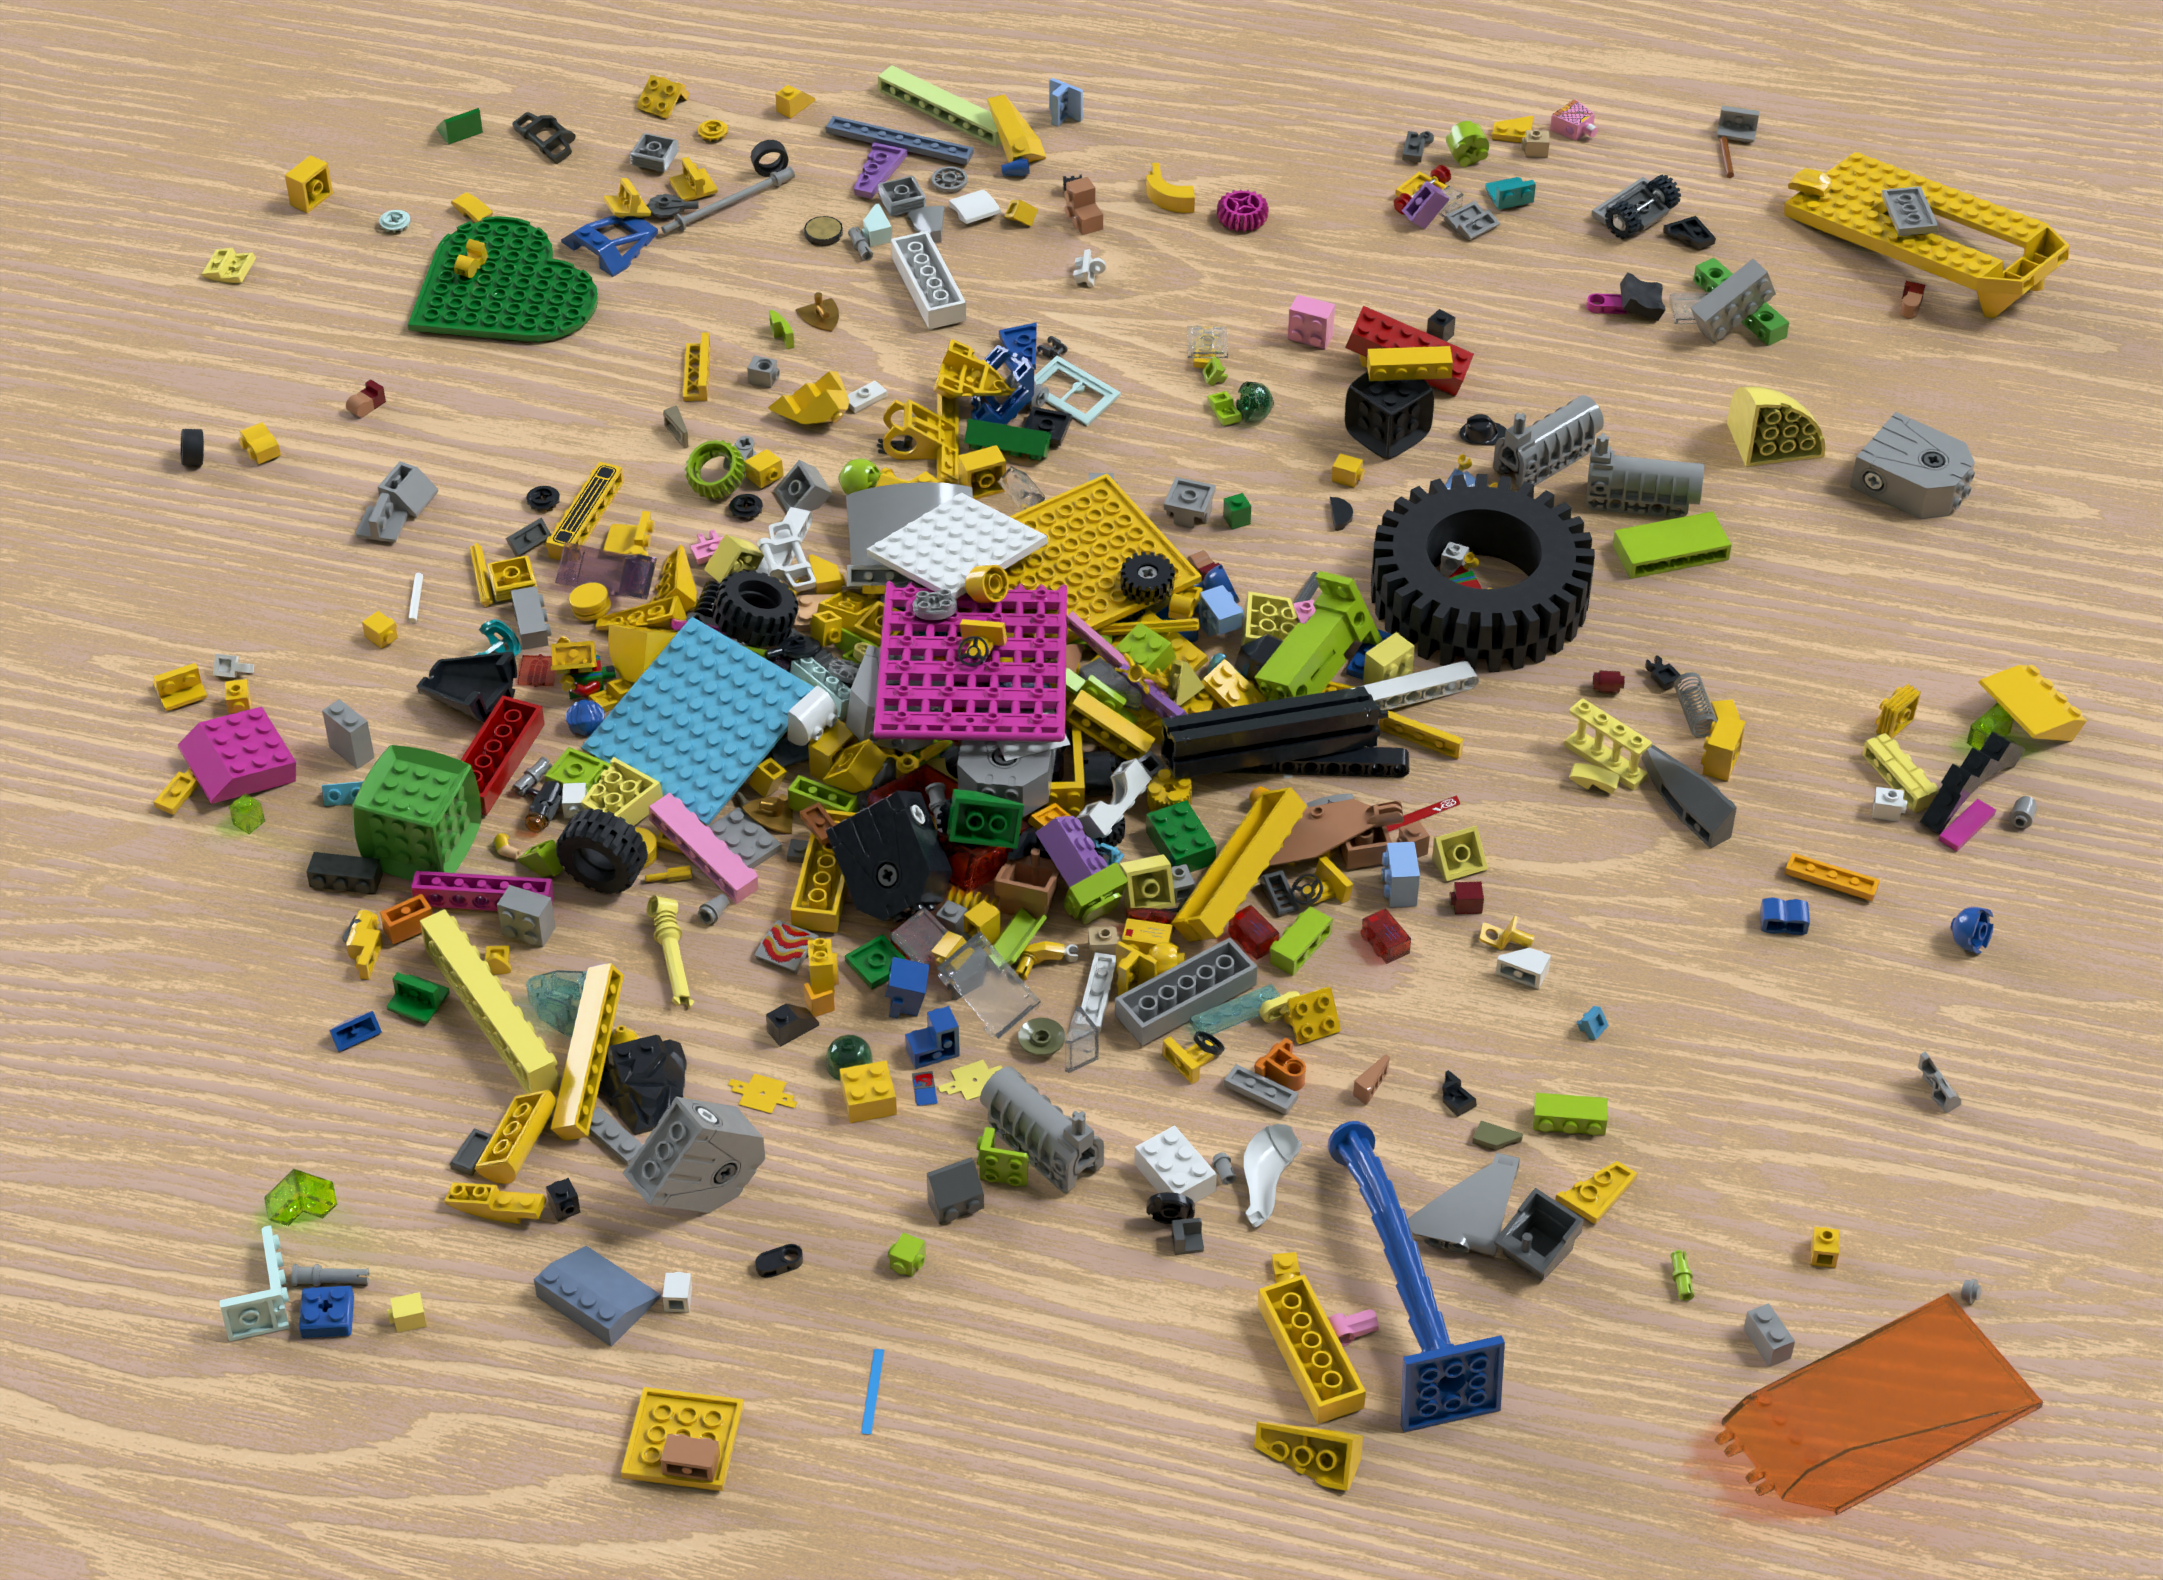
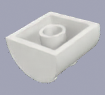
(811, 716)

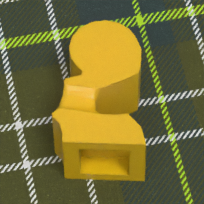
(476, 257)

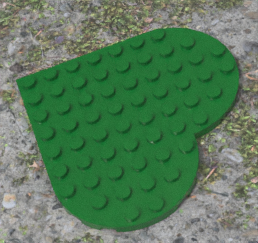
(513, 295)

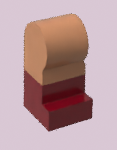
(1912, 299)
(366, 399)
(1202, 562)

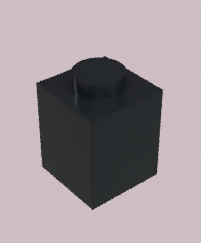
(1441, 325)

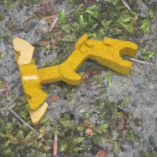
(1138, 674)

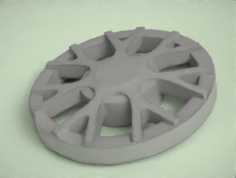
(949, 179)
(843, 670)

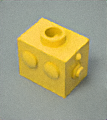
(764, 468)

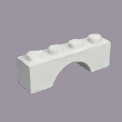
(1128, 782)

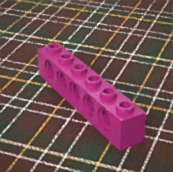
(472, 890)

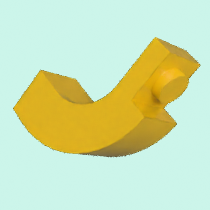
(1169, 196)

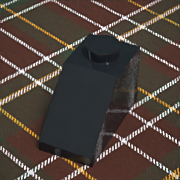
(789, 1023)

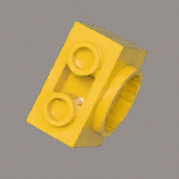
(822, 966)

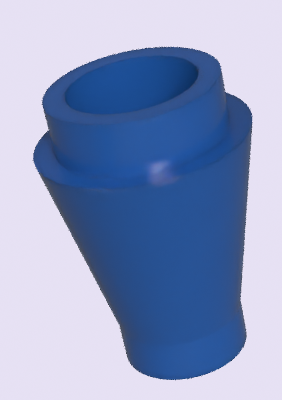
(1016, 168)

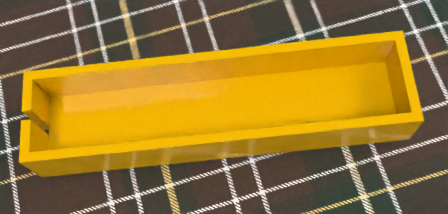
(1239, 865)

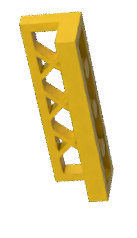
(701, 371)

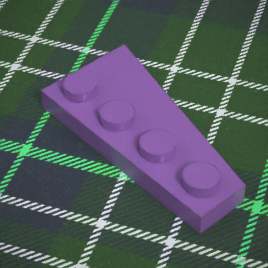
(879, 167)
(1154, 700)

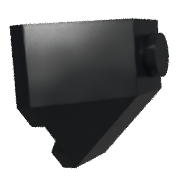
(1255, 655)

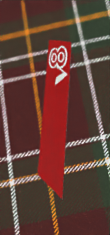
(1426, 812)

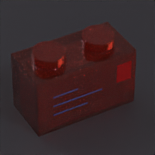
(1252, 932)
(1385, 936)

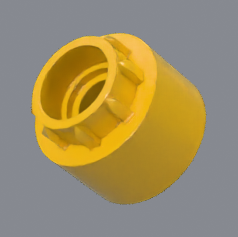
(987, 583)

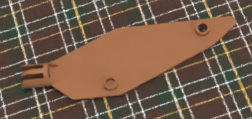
(1330, 826)

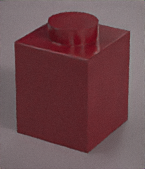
(1467, 897)

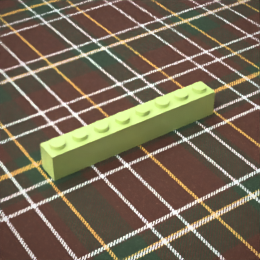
(939, 104)

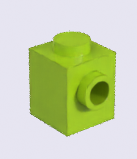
(907, 1254)

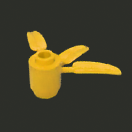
(909, 762)

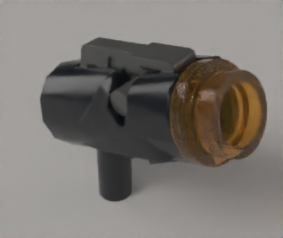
(543, 806)

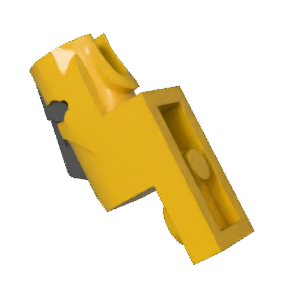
(364, 942)

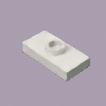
(866, 396)

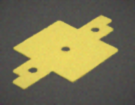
(964, 1079)

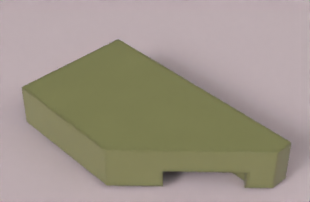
(1494, 1136)

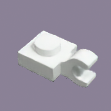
(228, 666)

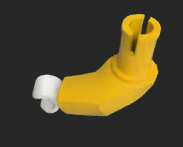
(1042, 951)

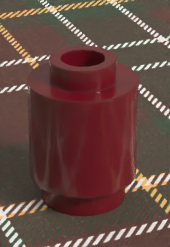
(1608, 681)

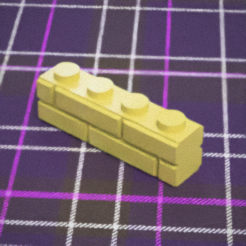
(1900, 771)

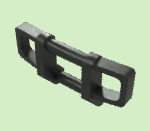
(562, 135)

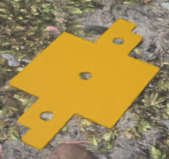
(773, 1093)

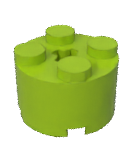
(1467, 143)

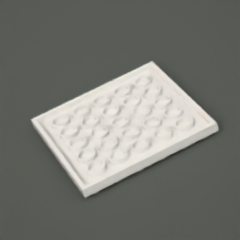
(952, 541)

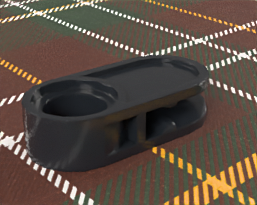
(773, 1262)

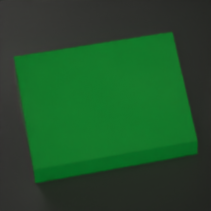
(461, 126)

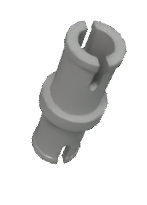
(860, 243)
(531, 776)

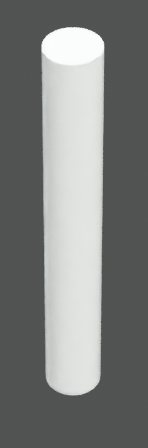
(415, 600)

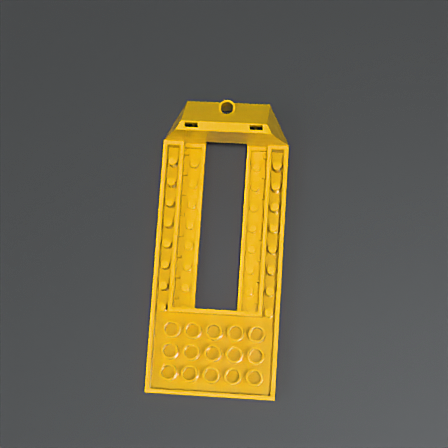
(1856, 209)

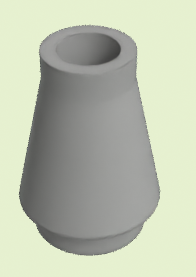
(712, 910)

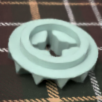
(400, 217)

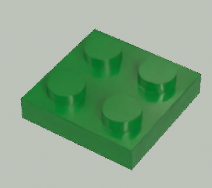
(873, 960)

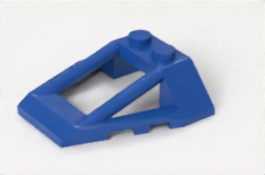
(609, 256)
(1017, 400)

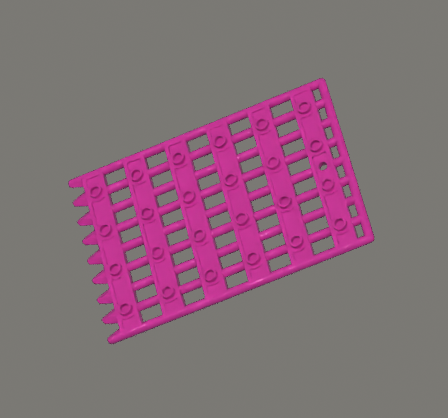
(972, 725)

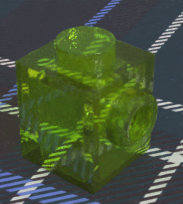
(247, 813)

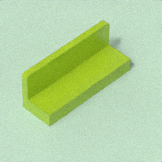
(1017, 935)

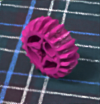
(1242, 210)

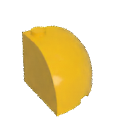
(636, 648)

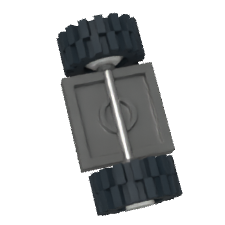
(1643, 207)

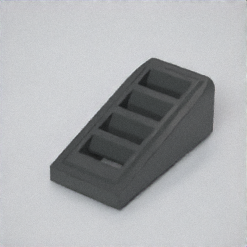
(1280, 879)

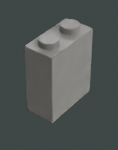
(348, 734)

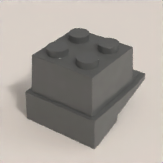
(1540, 1234)

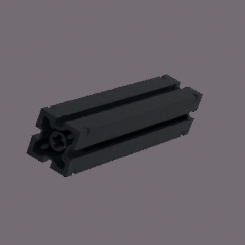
(1270, 732)

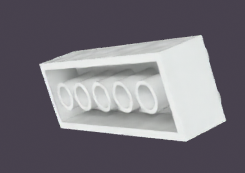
(928, 280)

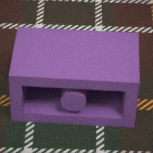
(1425, 204)

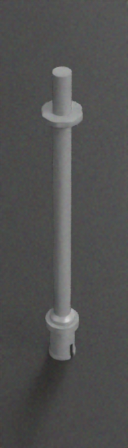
(774, 179)

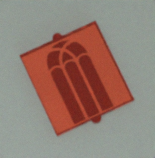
(536, 671)

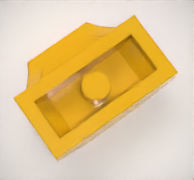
(1811, 182)

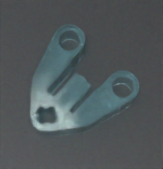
(552, 996)

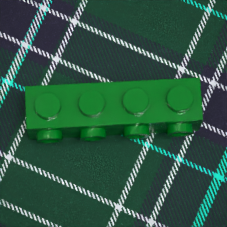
(1007, 438)

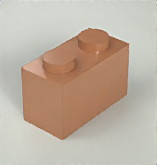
(690, 1457)

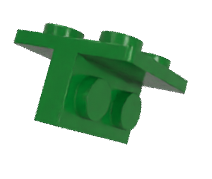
(416, 997)

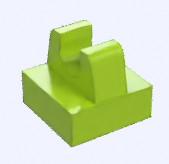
(1214, 372)

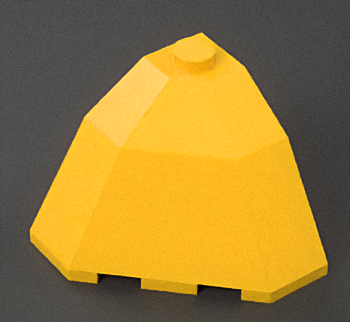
(815, 402)

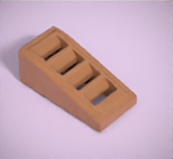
(1369, 1081)

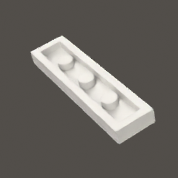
(1099, 987)

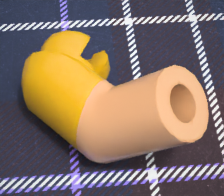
(503, 847)

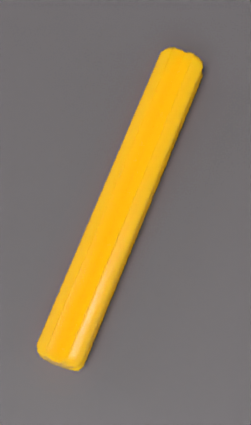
(481, 574)

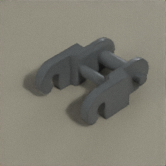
(1050, 352)

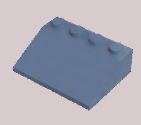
(595, 1294)

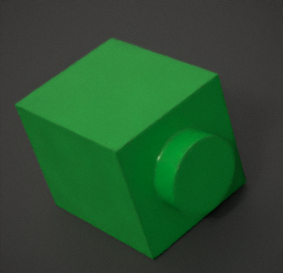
(1237, 511)

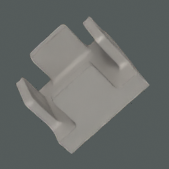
(1189, 500)

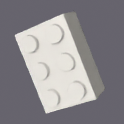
(1175, 1165)

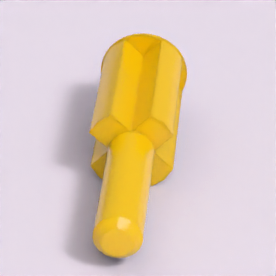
(672, 874)

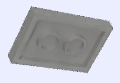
(746, 838)

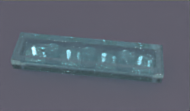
(1233, 1011)

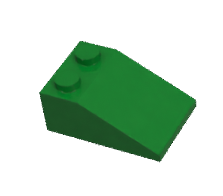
(984, 819)

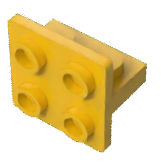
(693, 182)
(627, 202)
(179, 686)
(1133, 967)
(1312, 1015)

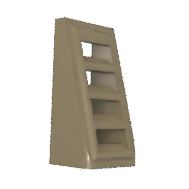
(675, 425)

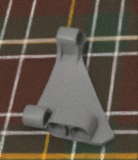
(1469, 1212)

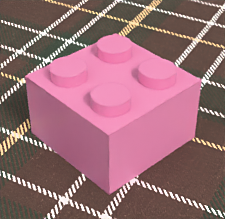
(1311, 321)

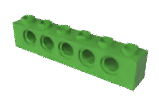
(1764, 323)

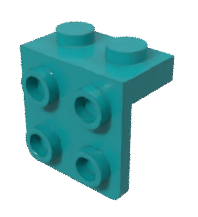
(1511, 192)

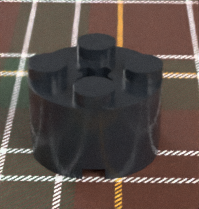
(1098, 772)

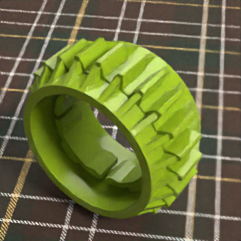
(706, 452)

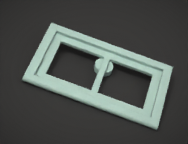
(1109, 393)

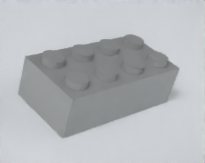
(1733, 301)

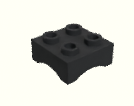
(1642, 297)

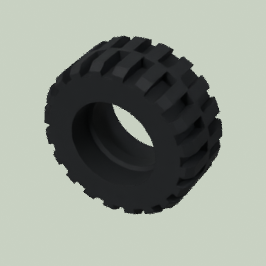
(755, 608)
(601, 851)

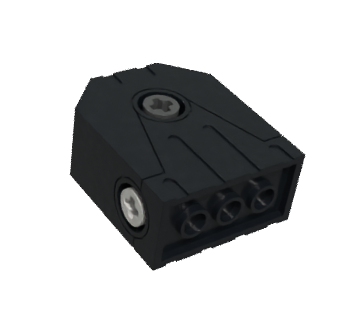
(892, 858)

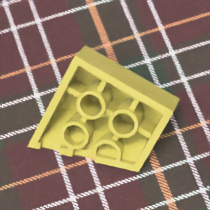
(1267, 615)
(623, 792)

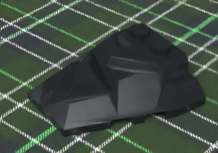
(643, 1080)

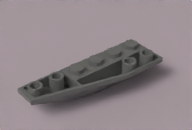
(1691, 797)

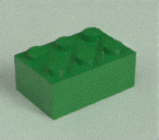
(1181, 836)

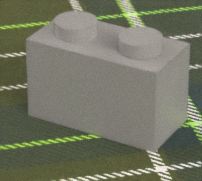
(1769, 1335)

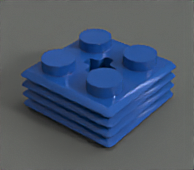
(326, 1311)

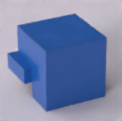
(906, 986)

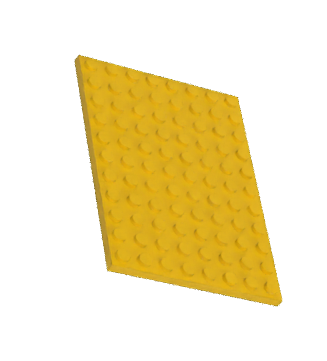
(1088, 541)

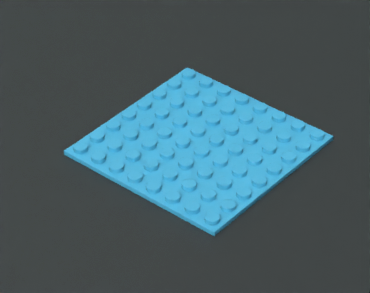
(700, 718)

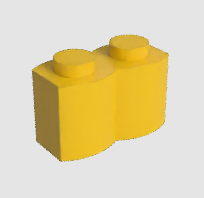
(259, 443)

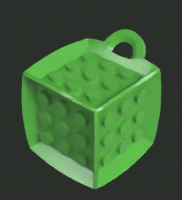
(417, 812)

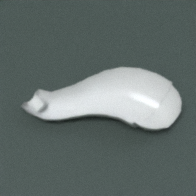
(1264, 1163)

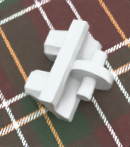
(1088, 268)

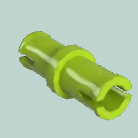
(1682, 1275)

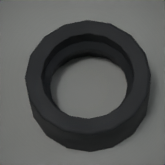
(767, 147)

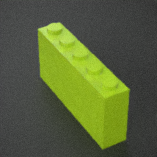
(1671, 545)

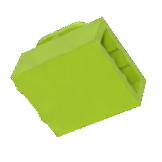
(1096, 894)

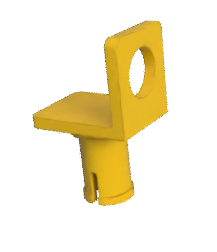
(1505, 936)

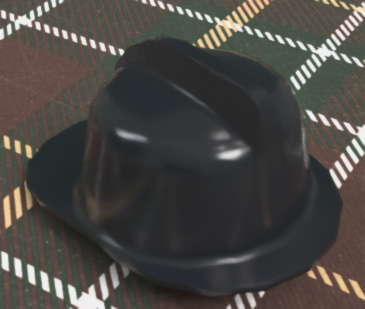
(1482, 430)

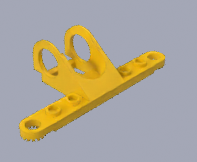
(935, 434)

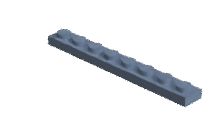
(895, 138)

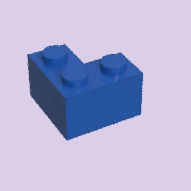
(936, 1042)

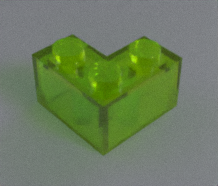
(298, 1194)

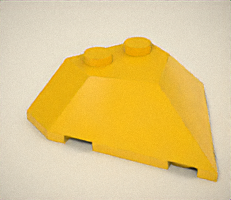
(965, 375)

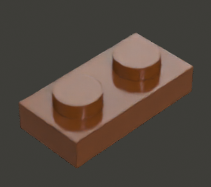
(817, 821)

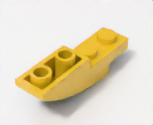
(492, 1204)

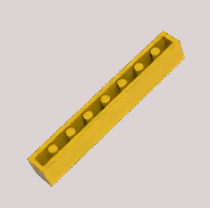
(587, 1052)

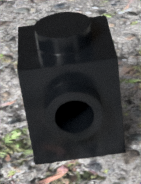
(563, 1199)

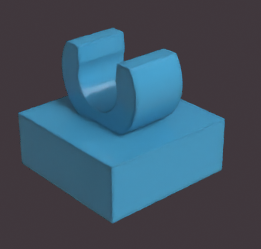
(1593, 1023)

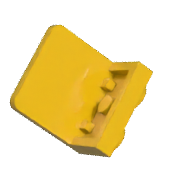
(661, 96)
(625, 536)
(572, 656)

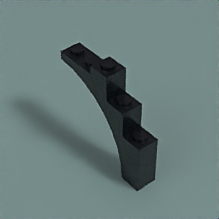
(1963, 780)

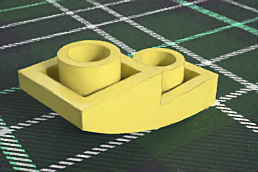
(1588, 774)

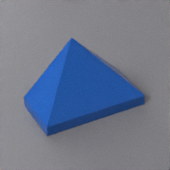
(355, 1030)

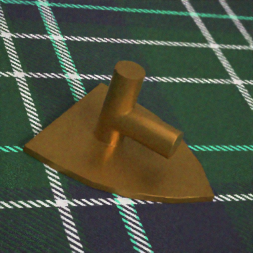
(821, 314)
(771, 813)

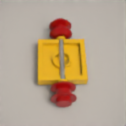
(1409, 188)

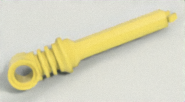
(668, 934)

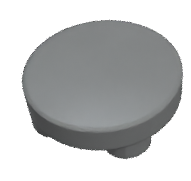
(934, 605)

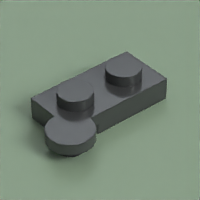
(1415, 145)

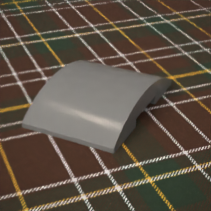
(887, 508)

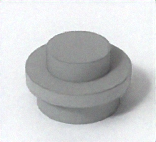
(1971, 1291)

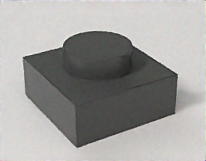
(797, 850)

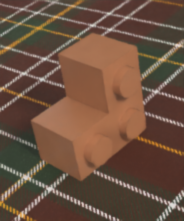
(1082, 206)

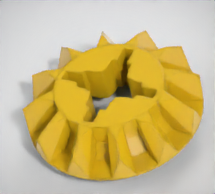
(717, 128)

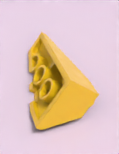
(1015, 133)
(677, 580)
(653, 614)
(1319, 1453)

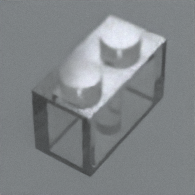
(1021, 488)

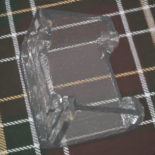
(989, 986)

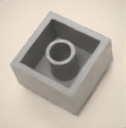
(526, 916)

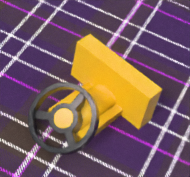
(982, 638)
(1328, 883)
(1190, 1060)

